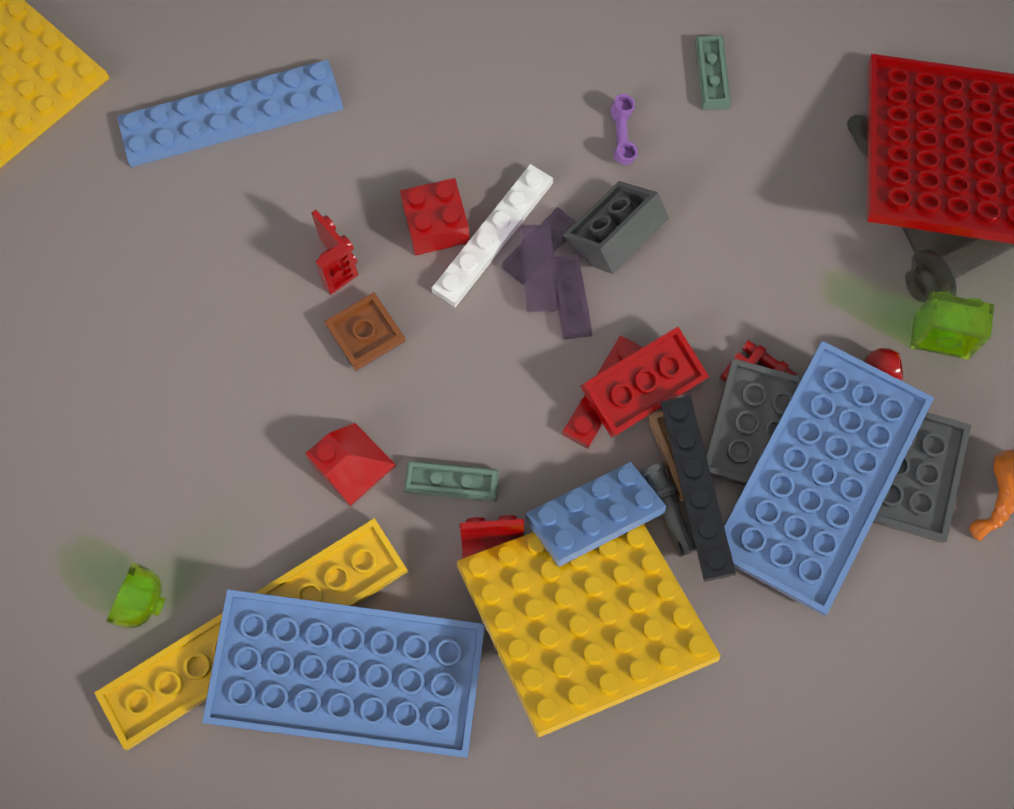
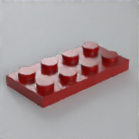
(643, 380)

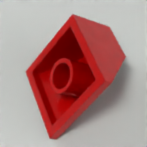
(349, 462)

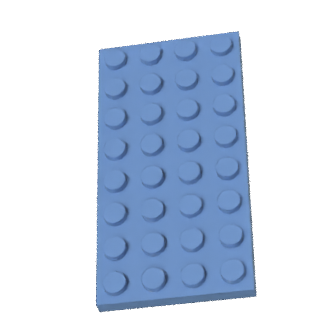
(823, 476)
(345, 673)

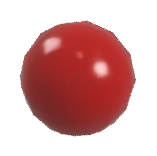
(886, 361)

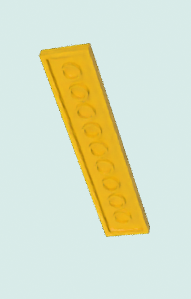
(181, 673)

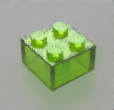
(952, 325)

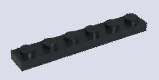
(697, 489)

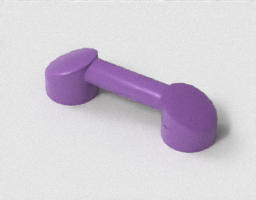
(621, 111)

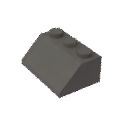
(617, 226)

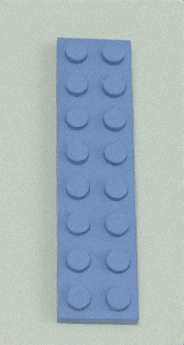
(229, 113)

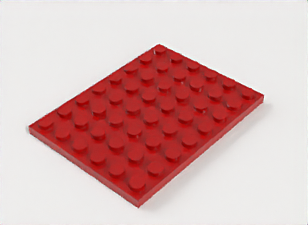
(940, 148)

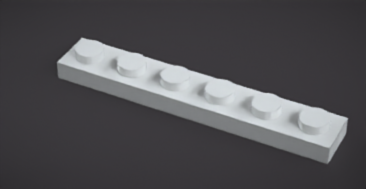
(492, 235)

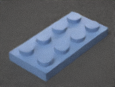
(594, 513)

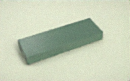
(712, 72)
(451, 481)

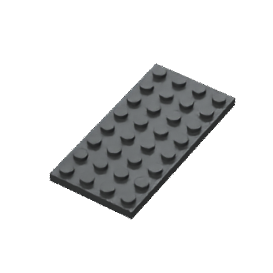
(922, 490)

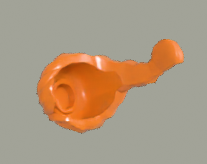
(1004, 506)

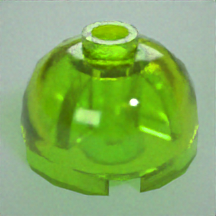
(137, 598)

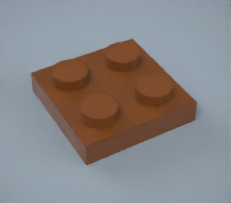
(364, 331)

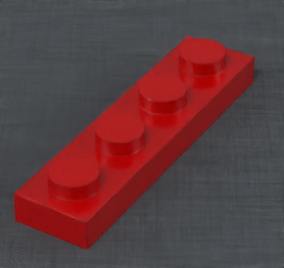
(585, 422)

